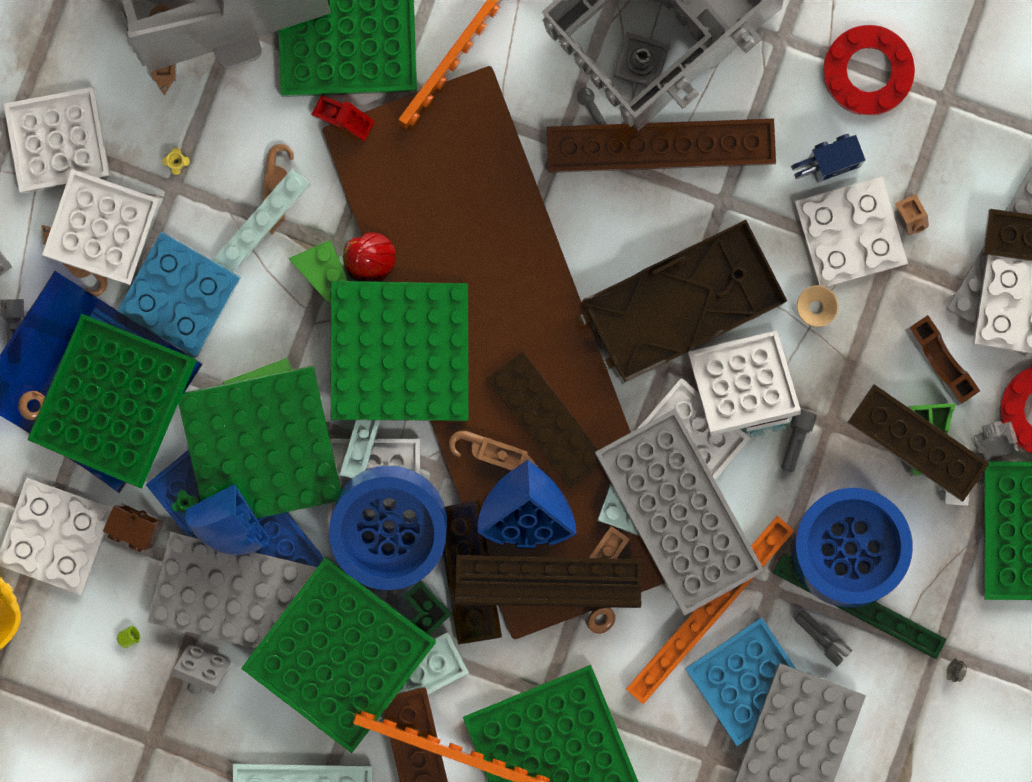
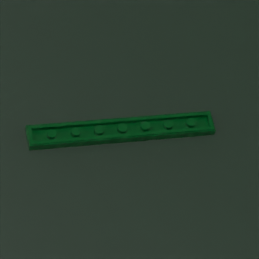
(877, 616)

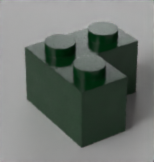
(430, 608)

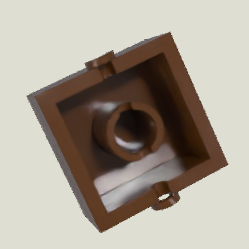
(128, 525)

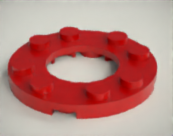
(860, 101)
(1013, 405)

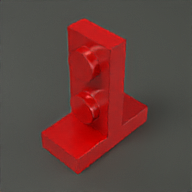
(343, 116)

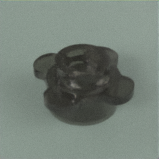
(956, 670)

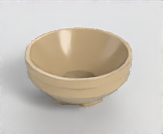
(825, 297)

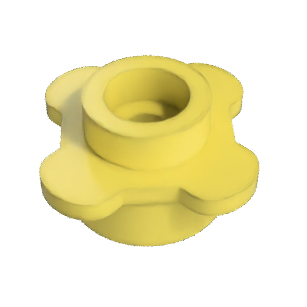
(176, 167)

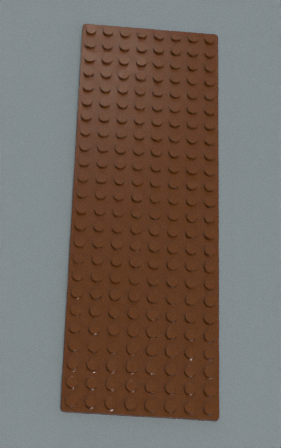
(470, 212)

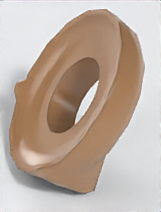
(24, 399)
(603, 626)

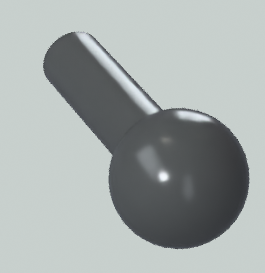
(586, 97)

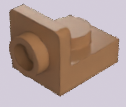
(913, 215)

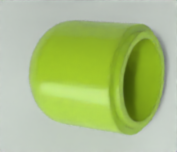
(125, 638)

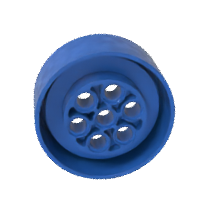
(882, 524)
(366, 558)

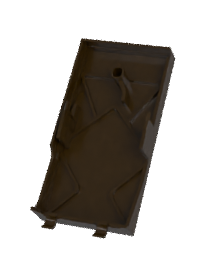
(682, 302)

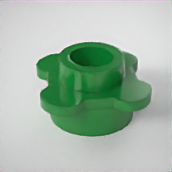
(182, 497)

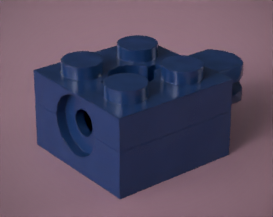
(832, 159)

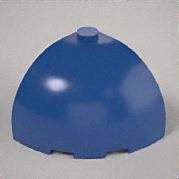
(526, 510)
(226, 523)

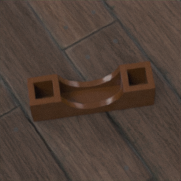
(949, 372)

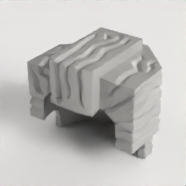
(996, 440)

